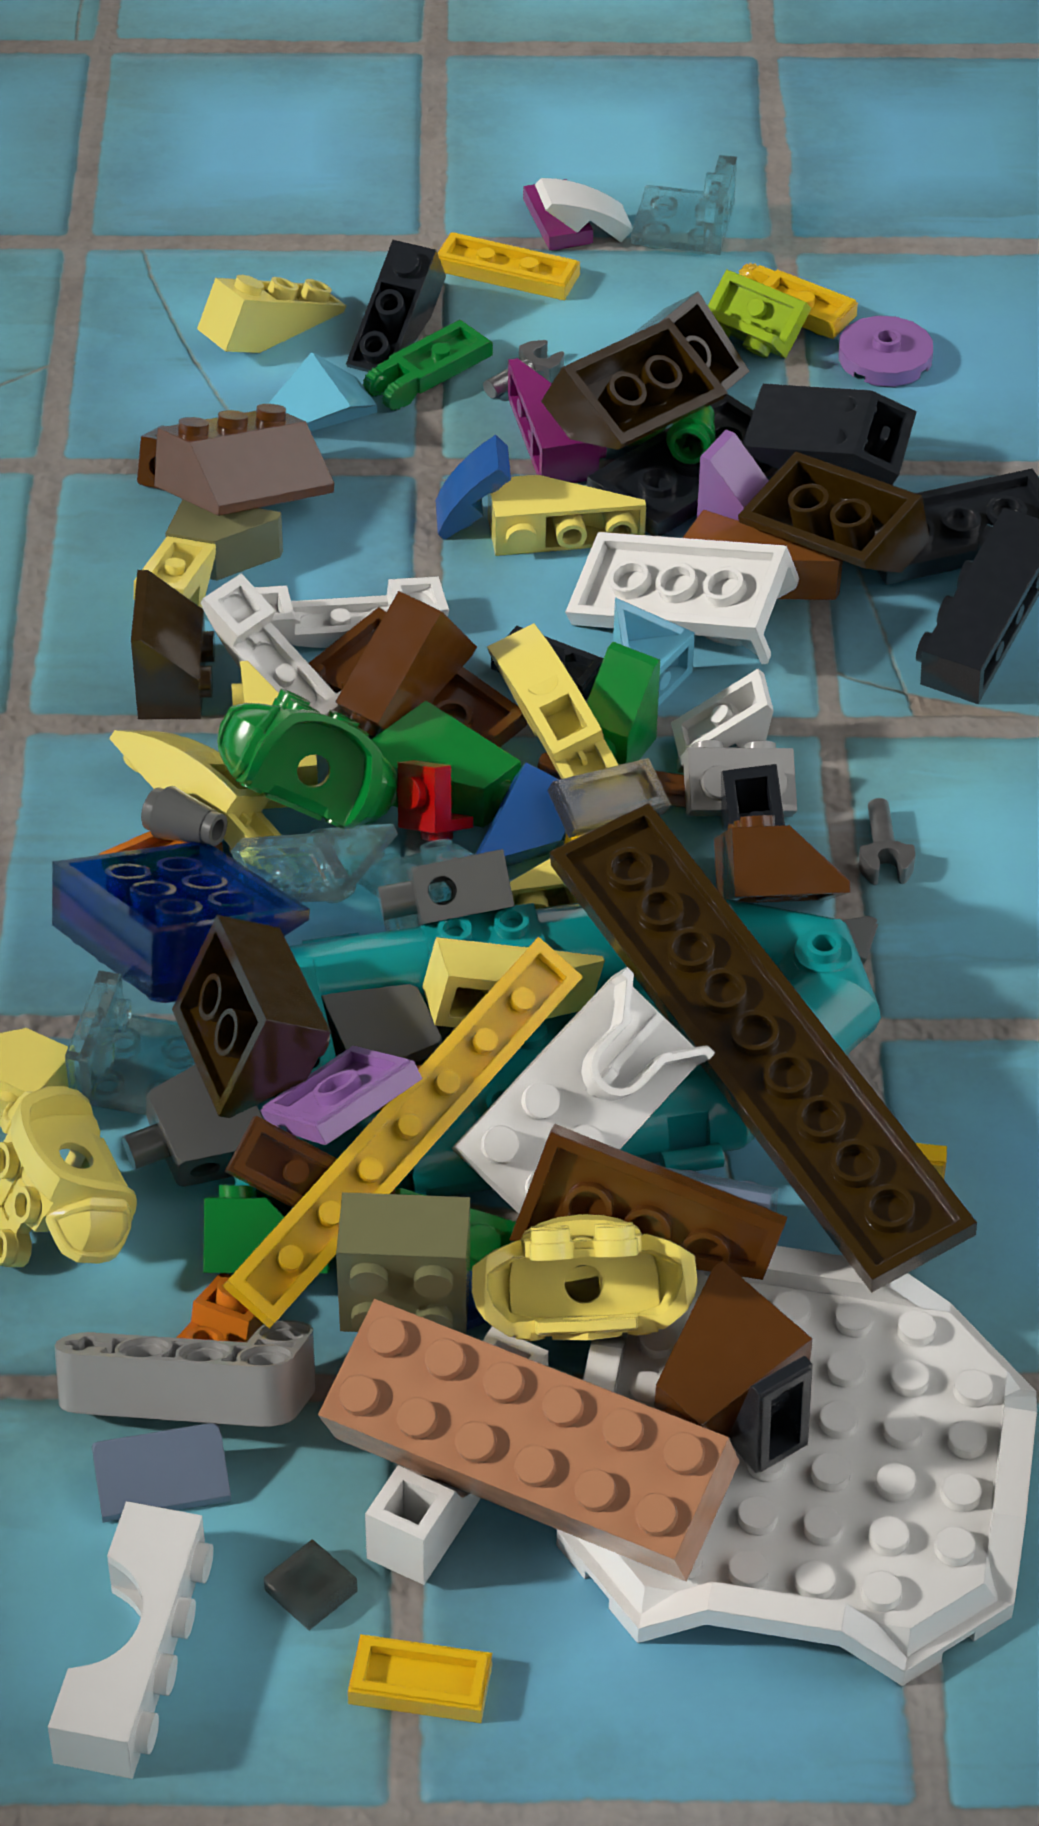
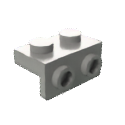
(706, 760)

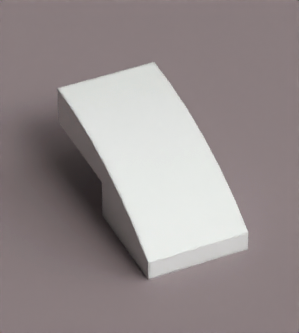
(579, 204)

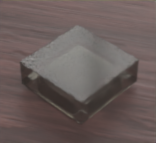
(310, 1584)

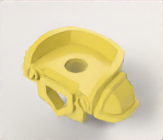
(75, 1199)
(643, 1277)

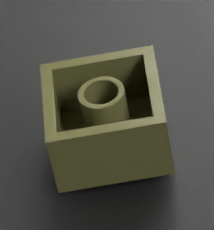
(404, 1254)

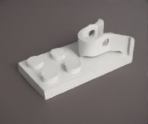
(697, 583)
(593, 1078)

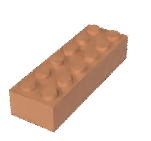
(531, 1439)

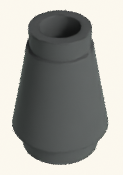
(180, 817)

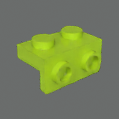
(758, 314)

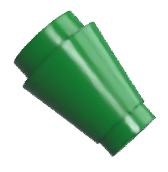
(692, 436)

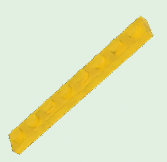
(404, 1129)

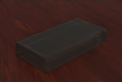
(606, 794)

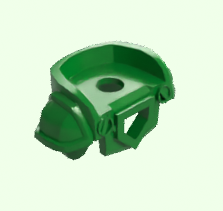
(268, 742)

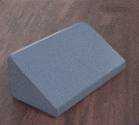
(162, 1470)

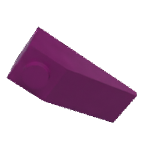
(546, 442)

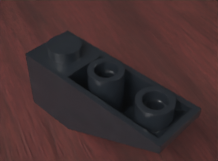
(399, 304)

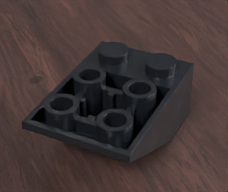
(833, 425)

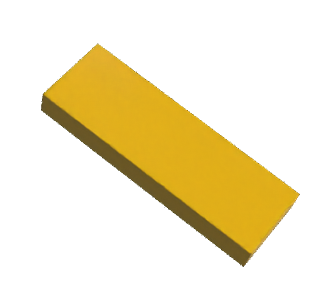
(508, 266)

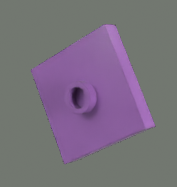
(341, 1094)

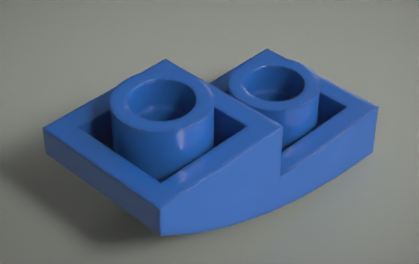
(476, 476)

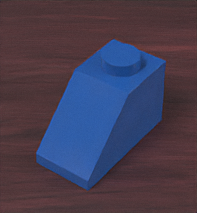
(525, 820)

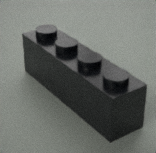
(986, 610)

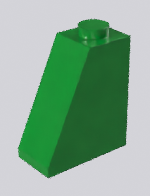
(478, 767)

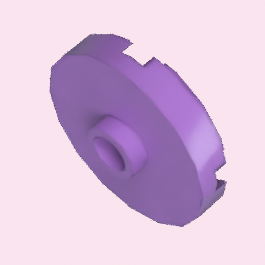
(885, 350)

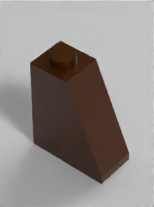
(404, 664)
(724, 1350)

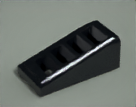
(774, 1416)

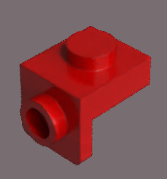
(426, 800)

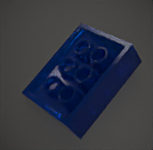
(155, 906)

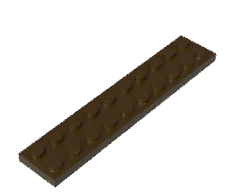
(771, 1051)

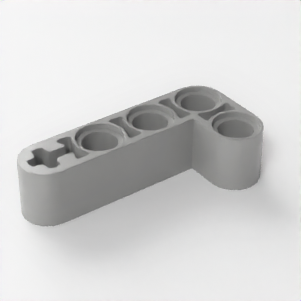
(189, 1378)

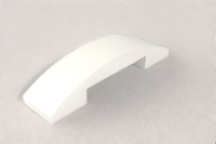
(325, 620)
(246, 631)

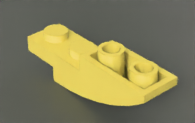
(551, 703)
(201, 773)

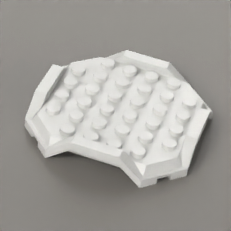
(896, 1513)

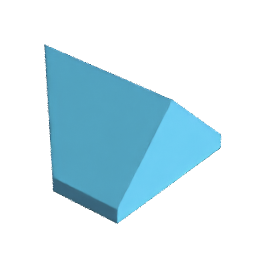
(324, 394)
(658, 639)

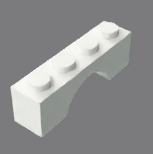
(420, 1516)
(109, 1706)

